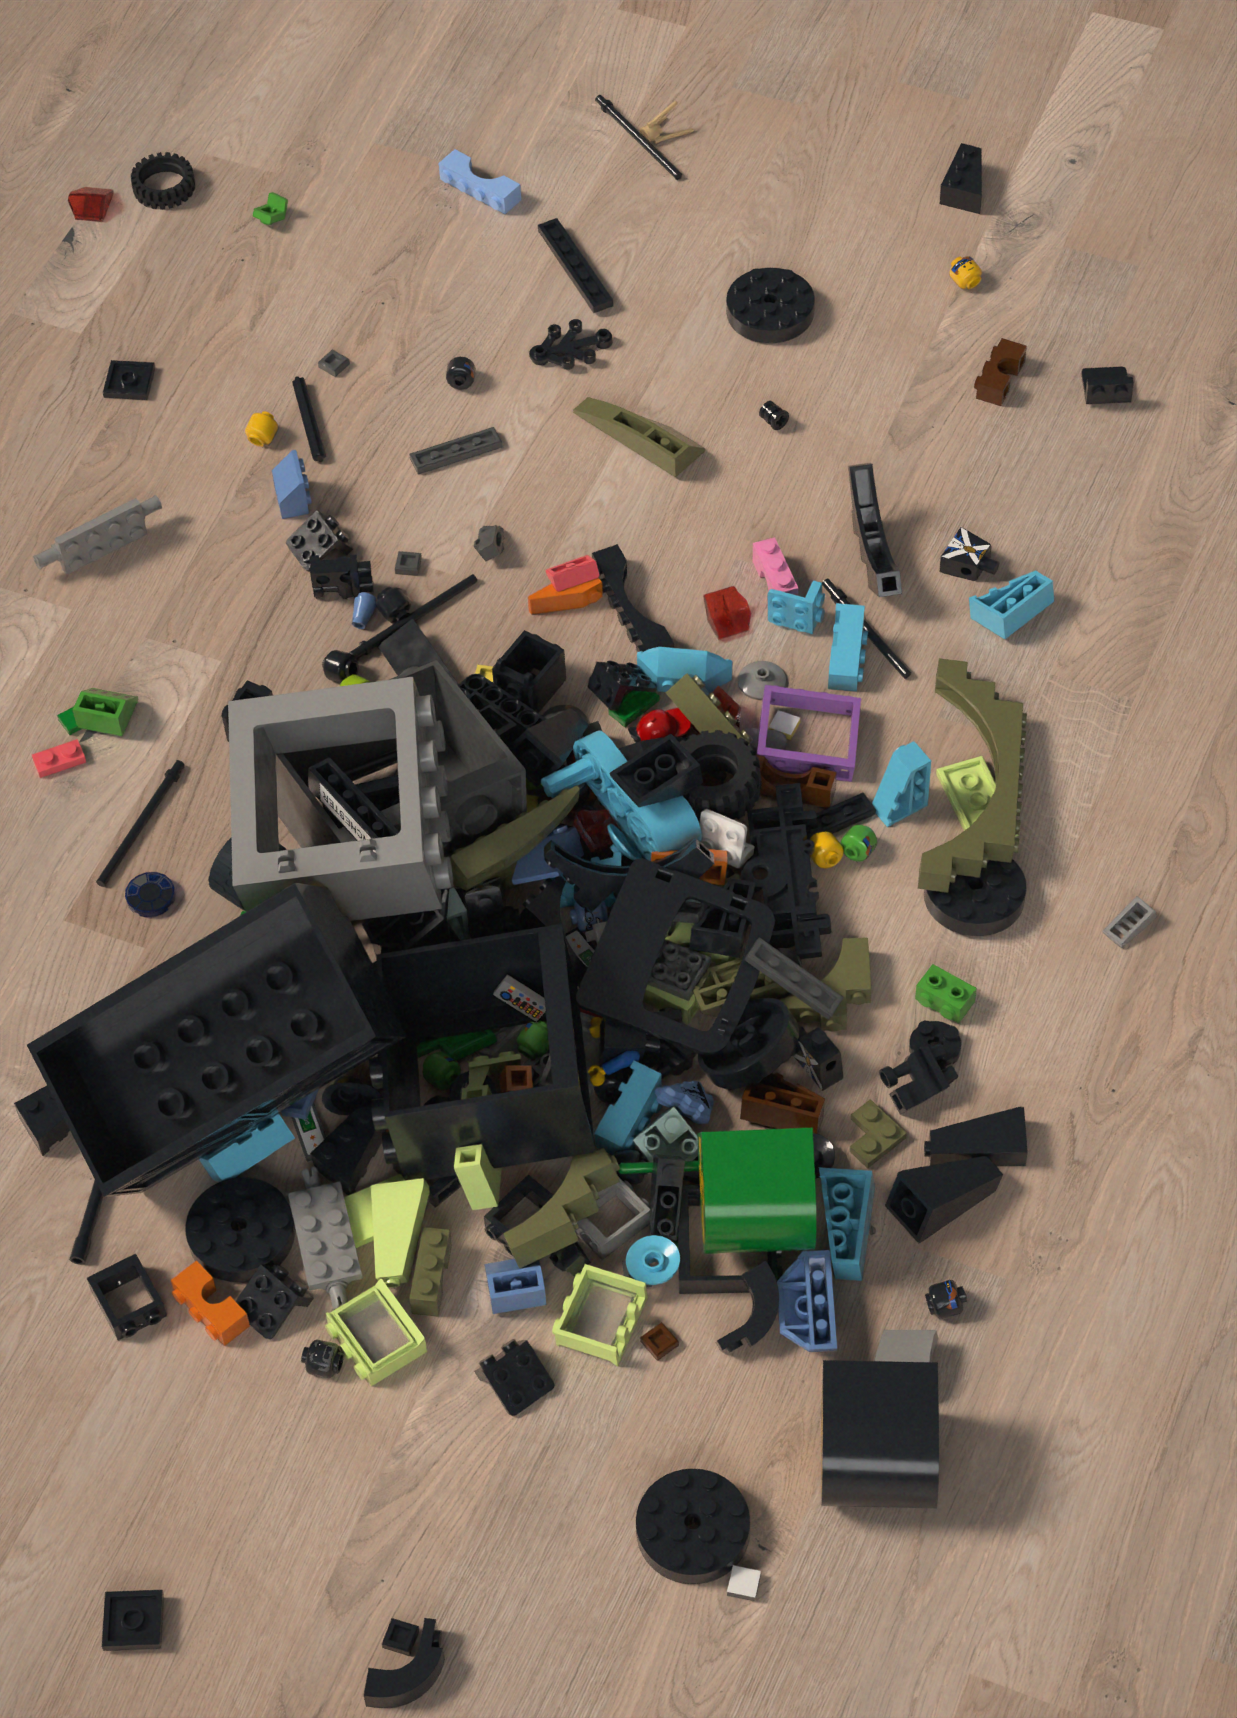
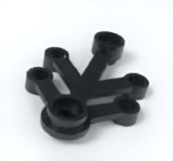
(545, 353)

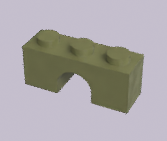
(428, 1274)

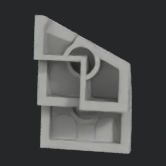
(907, 1345)

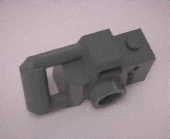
(490, 542)

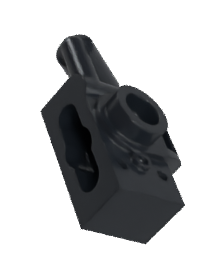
(570, 1259)

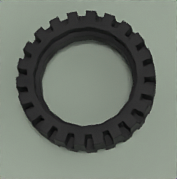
(162, 164)

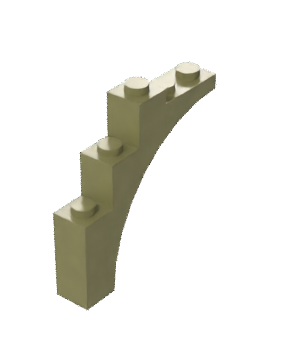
(557, 1220)

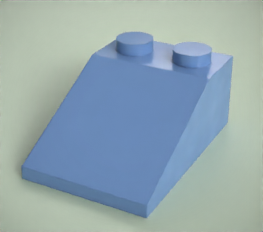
(534, 867)

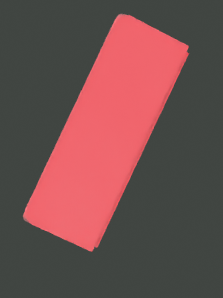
(573, 573)

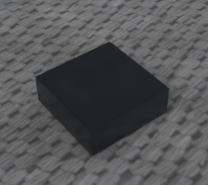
(400, 1637)

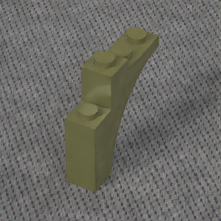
(848, 978)

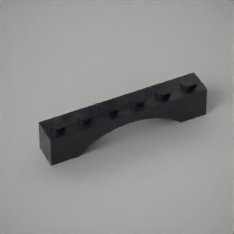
(613, 574)

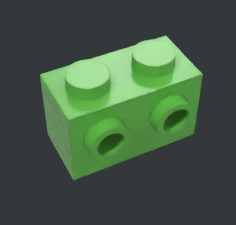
(945, 993)

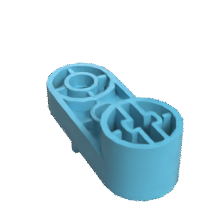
(649, 828)

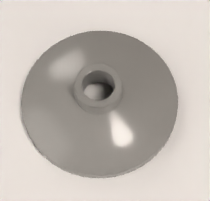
(757, 675)

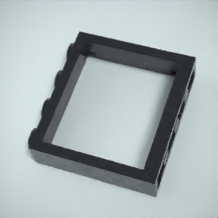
(708, 1284)

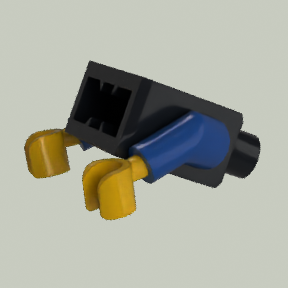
(618, 1047)

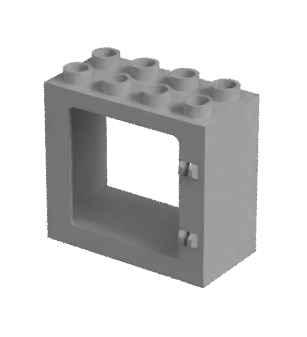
(407, 867)

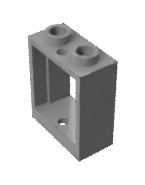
(639, 1207)

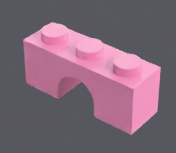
(773, 566)

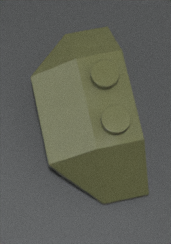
(718, 980)

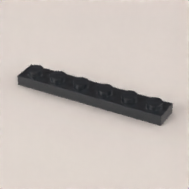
(575, 265)

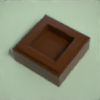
(659, 1341)

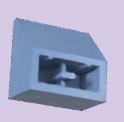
(291, 486)
(515, 1287)

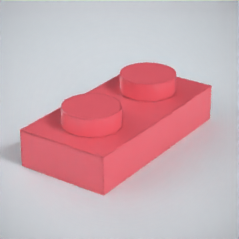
(58, 758)

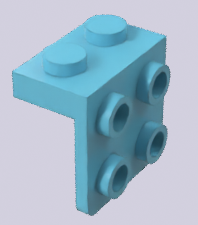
(797, 611)

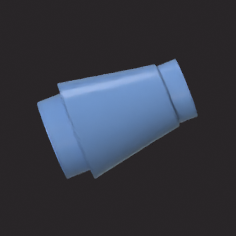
(363, 609)

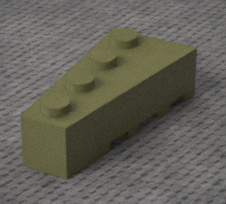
(703, 707)

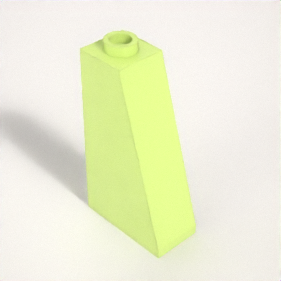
(397, 1223)

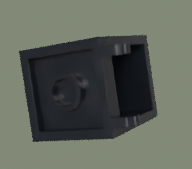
(514, 670)

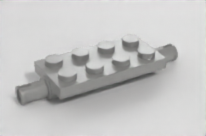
(99, 536)
(325, 1237)

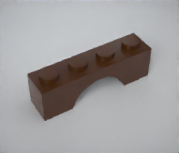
(816, 785)

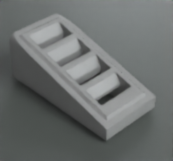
(1129, 911)

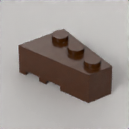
(782, 1104)

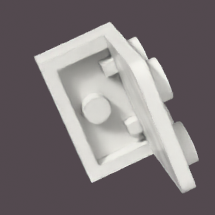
(726, 835)

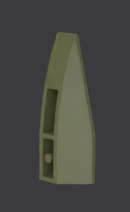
(644, 436)
(510, 841)

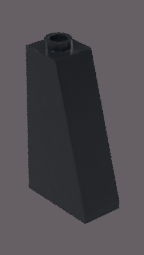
(996, 1135)

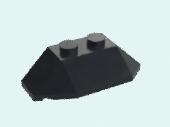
(407, 929)

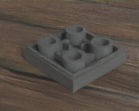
(678, 970)

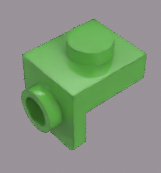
(273, 211)

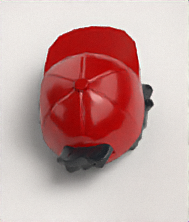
(661, 724)

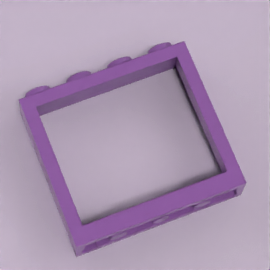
(800, 762)

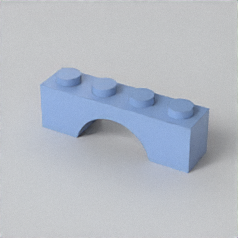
(498, 193)

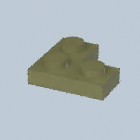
(880, 1136)

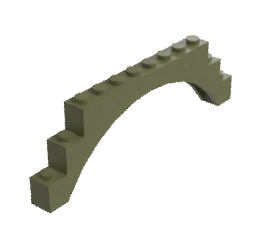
(995, 829)

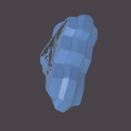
(687, 1099)

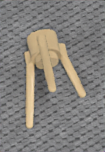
(653, 130)

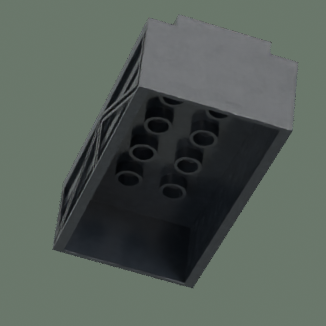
(217, 1039)

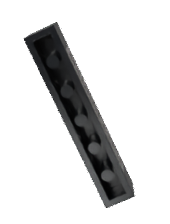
(348, 802)

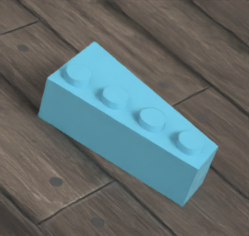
(848, 1213)

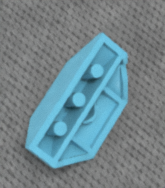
(669, 665)

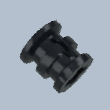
(774, 415)

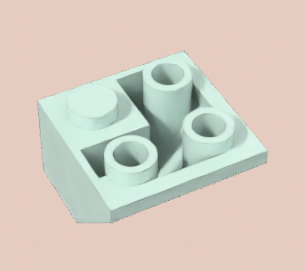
(668, 1136)

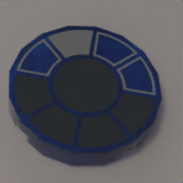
(150, 894)

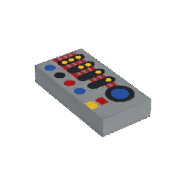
(521, 998)

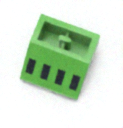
(104, 711)

